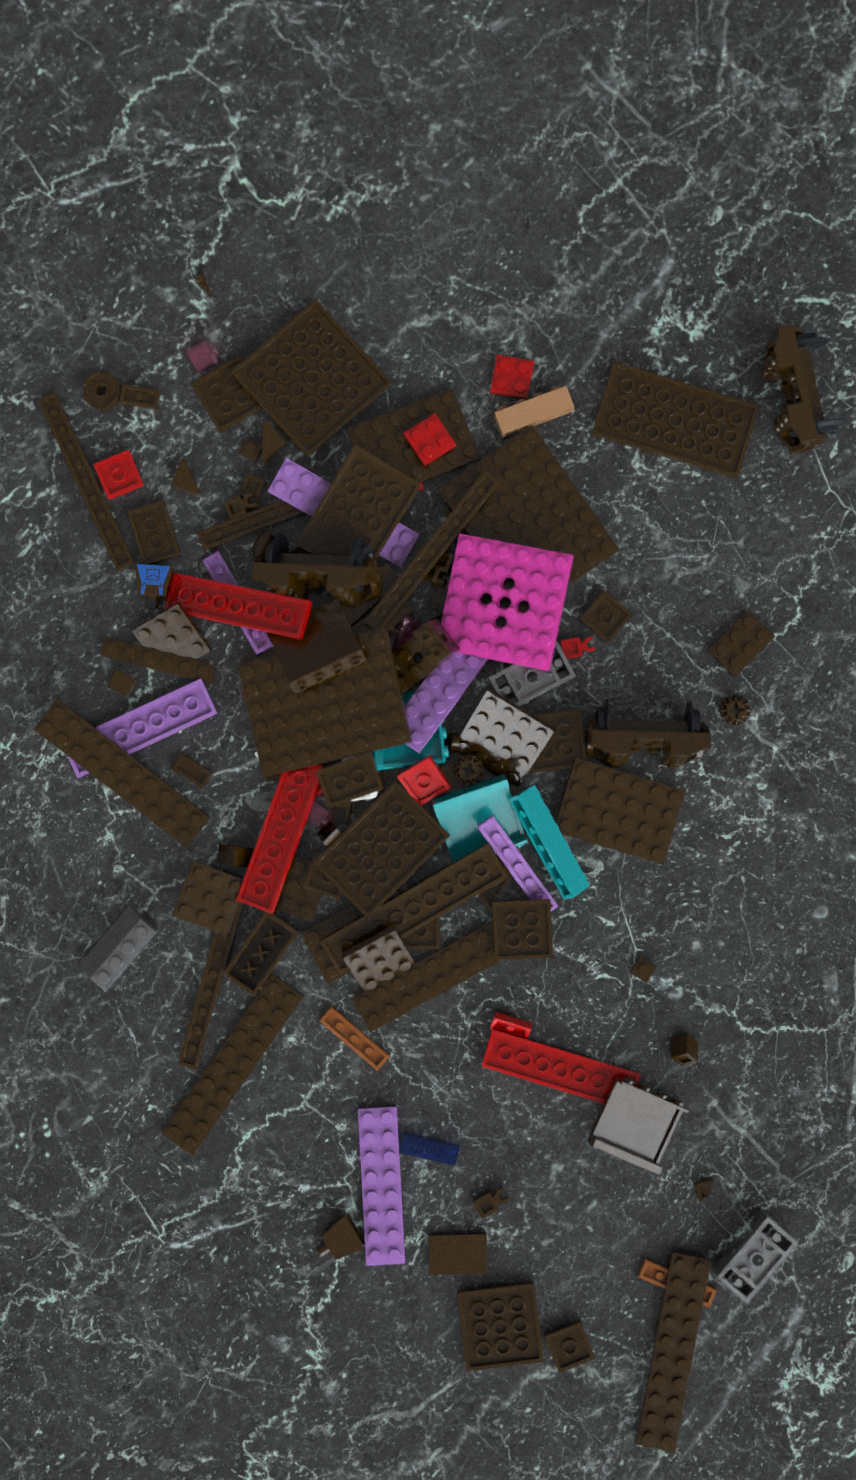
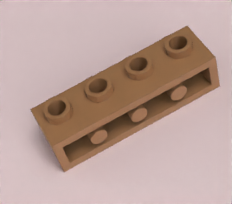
(533, 411)

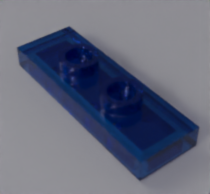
(429, 1149)

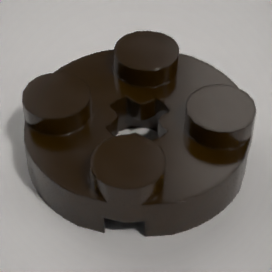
(91, 391)

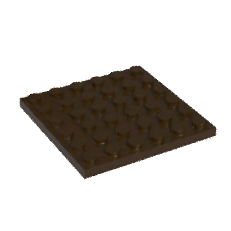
(311, 378)

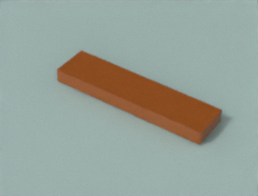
(354, 1038)
(657, 1274)

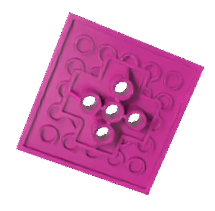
(482, 569)

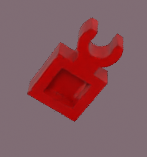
(573, 647)

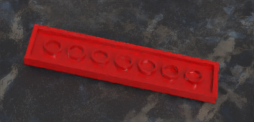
(240, 606)
(279, 838)
(552, 1066)

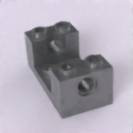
(514, 684)
(766, 1239)

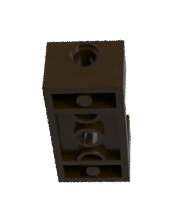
(434, 645)

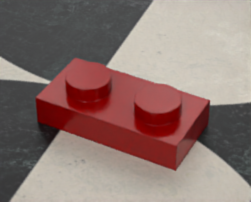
(511, 1025)

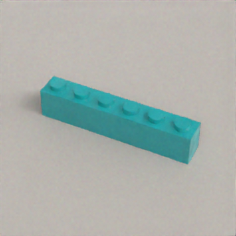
(549, 842)

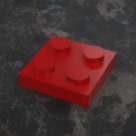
(512, 377)
(429, 440)
(119, 474)
(424, 780)

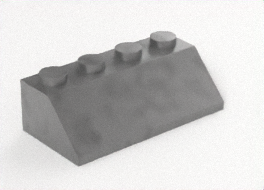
(118, 948)

